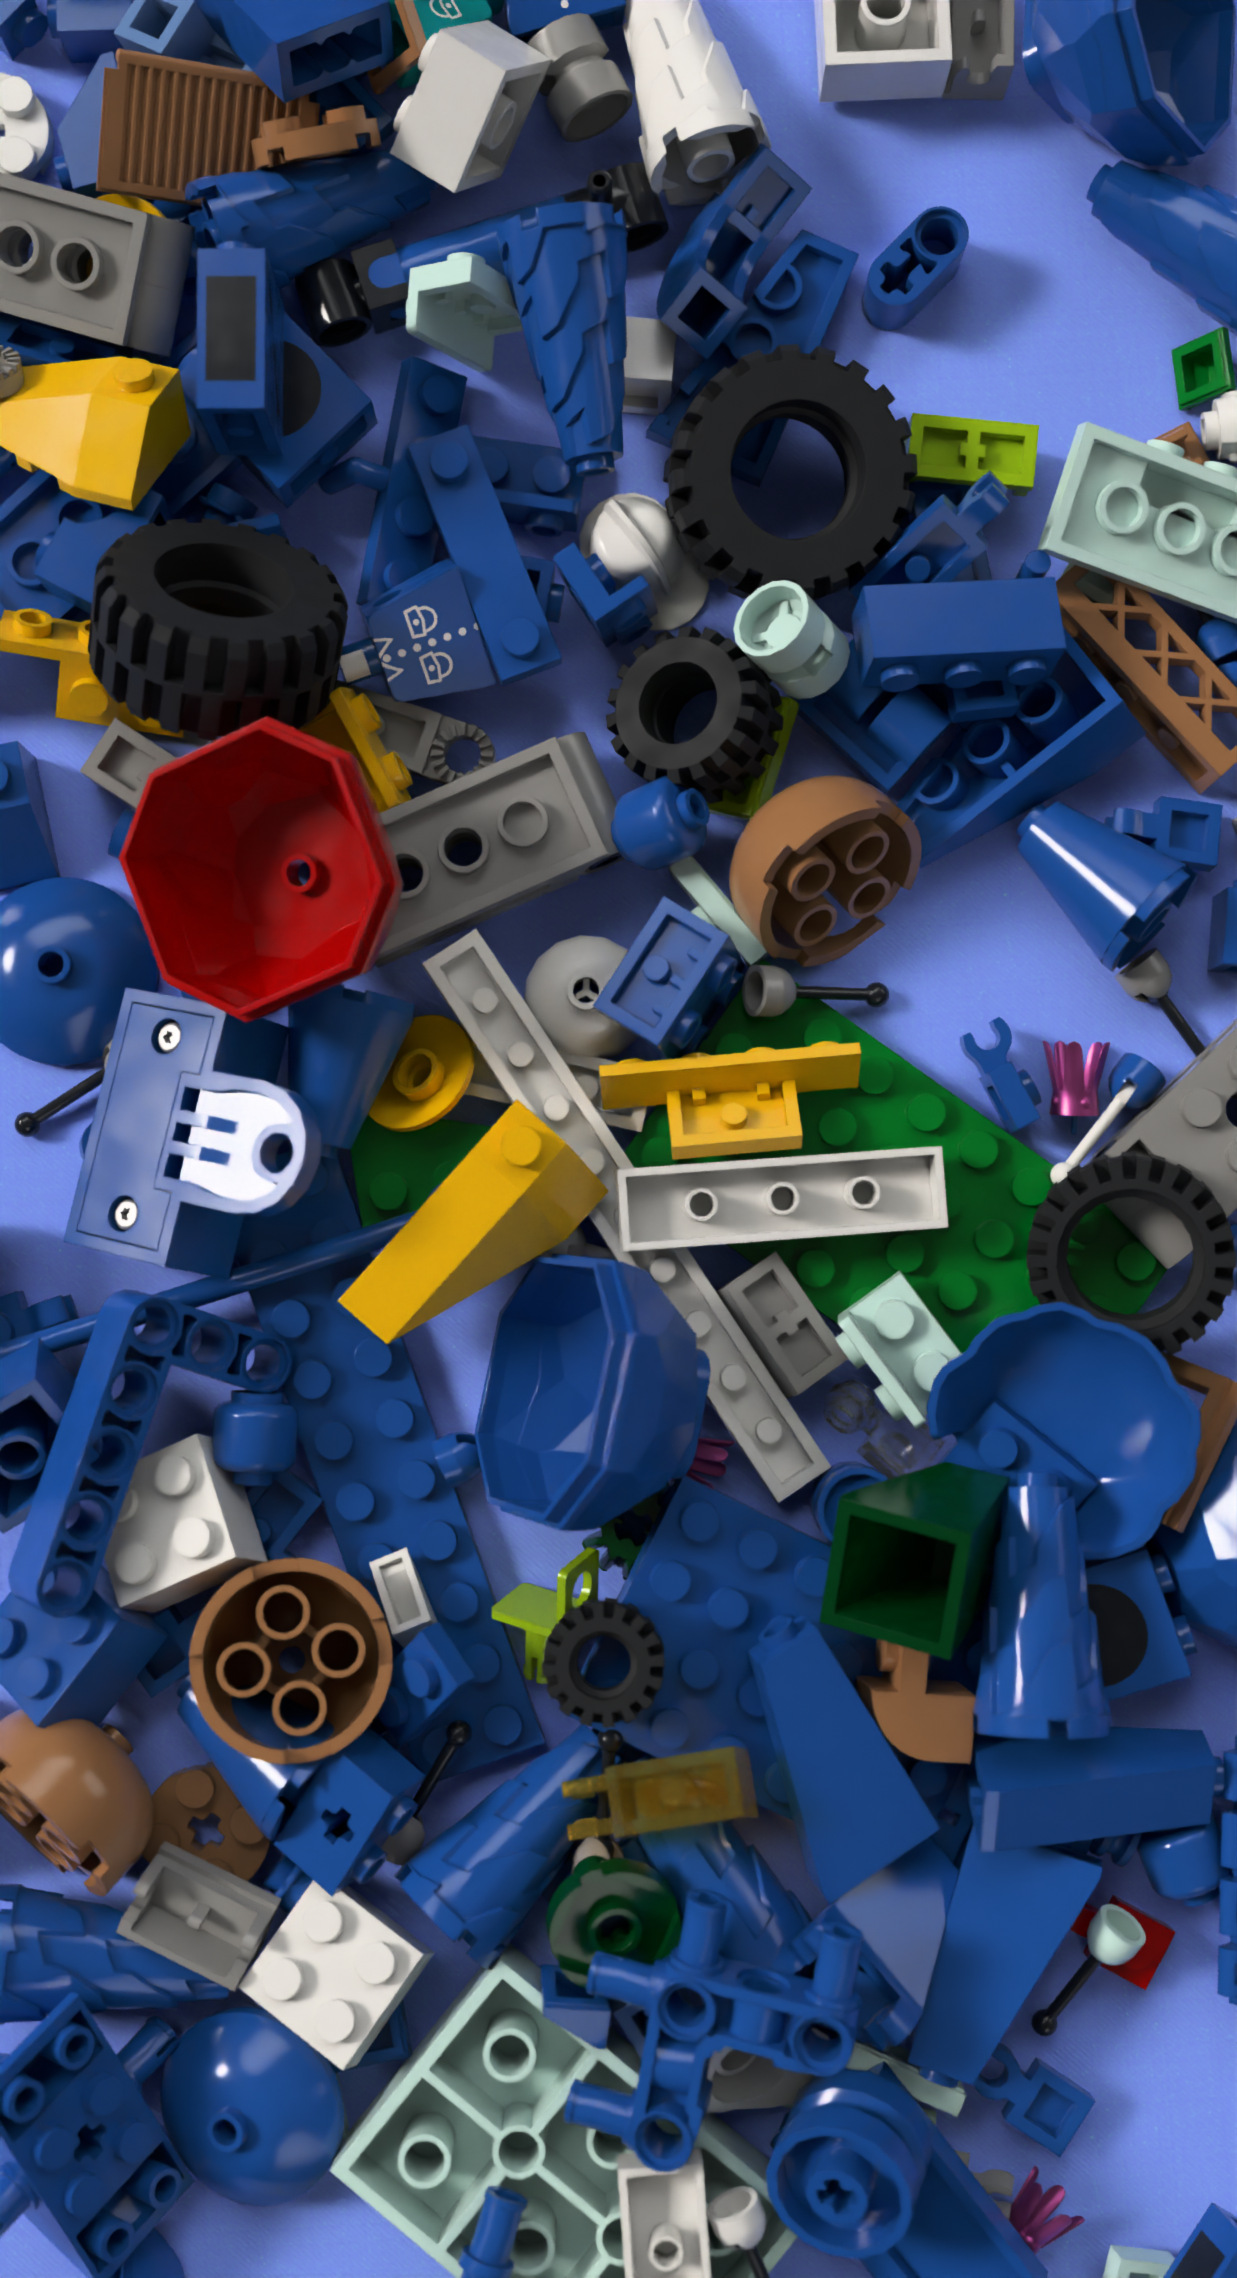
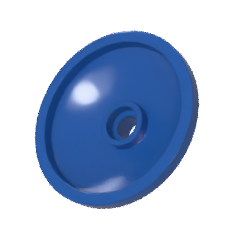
(103, 951)
(273, 2091)

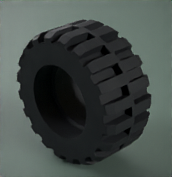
(840, 408)
(215, 627)

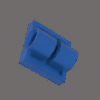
(878, 728)

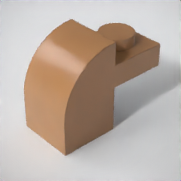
(918, 1714)

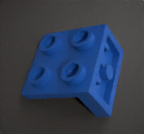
(673, 981)

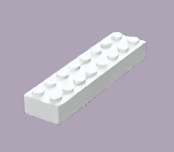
(781, 1198)
(663, 2219)

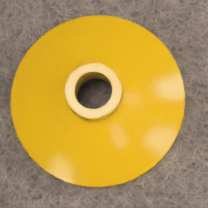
(425, 1076)

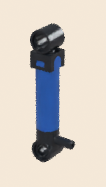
(349, 297)

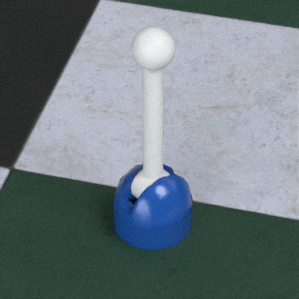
(1131, 1085)

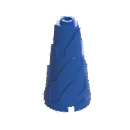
(307, 207)
(1177, 228)
(572, 311)
(1039, 1633)
(504, 1852)
(759, 1911)
(73, 1946)

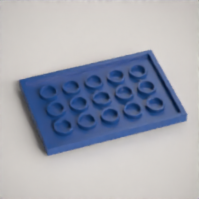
(711, 1586)

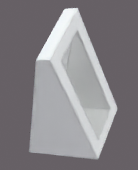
(402, 1595)

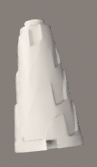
(689, 102)

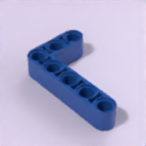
(123, 1429)

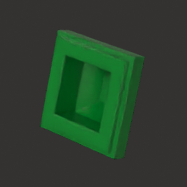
(1203, 369)

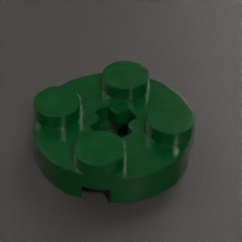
(608, 1889)

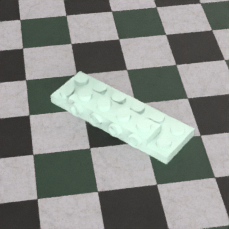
(1148, 519)

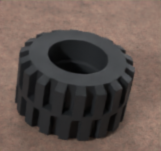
(661, 686)

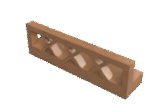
(1162, 713)

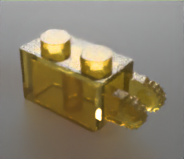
(668, 1794)

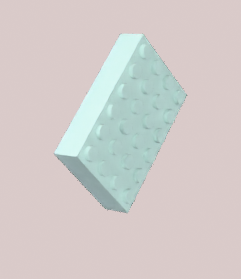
(488, 2110)

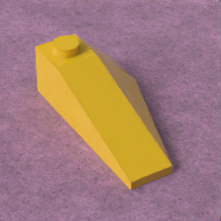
(97, 425)
(491, 1215)

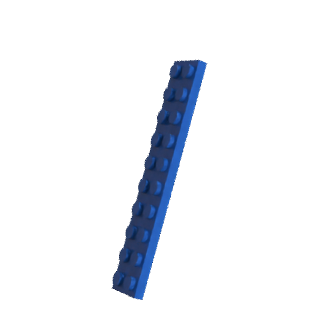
(377, 1466)

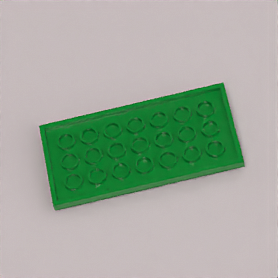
(991, 1186)

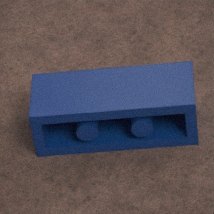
(957, 633)

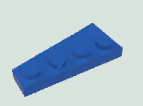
(786, 308)

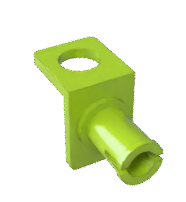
(541, 1609)

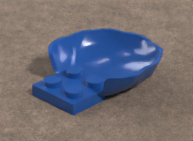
(1073, 1402)

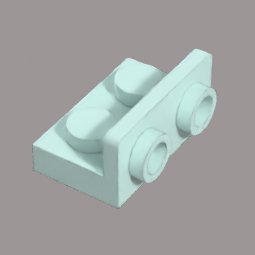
(899, 1343)

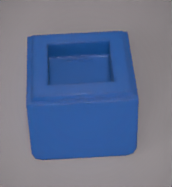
(573, 2008)

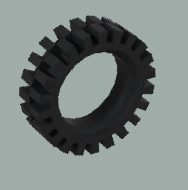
(1151, 1180)

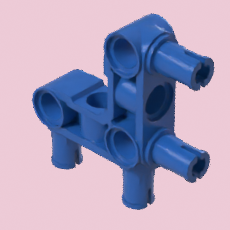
(742, 2010)

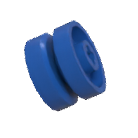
(850, 2164)

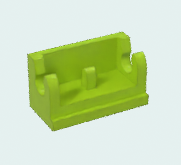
(967, 448)

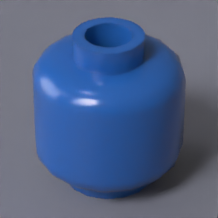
(660, 824)
(255, 1436)
(1184, 1862)

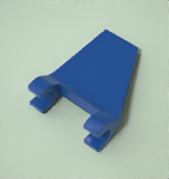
(902, 1927)

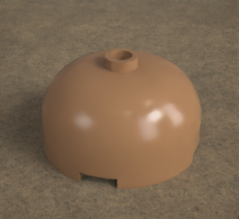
(815, 839)
(283, 1607)
(84, 1788)

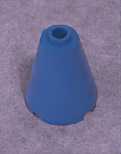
(1103, 880)
(341, 1056)
(263, 1788)

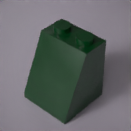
(915, 1557)

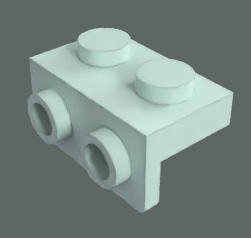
(461, 308)

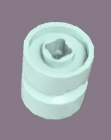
(791, 639)

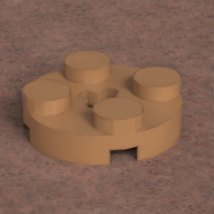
(317, 142)
(198, 1793)

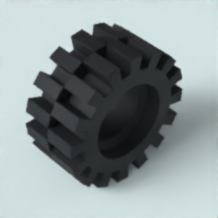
(598, 1703)

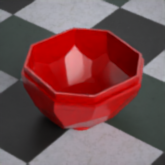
(221, 860)

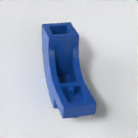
(714, 260)

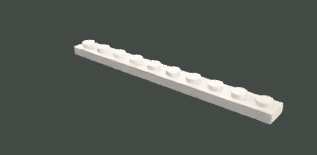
(540, 1079)

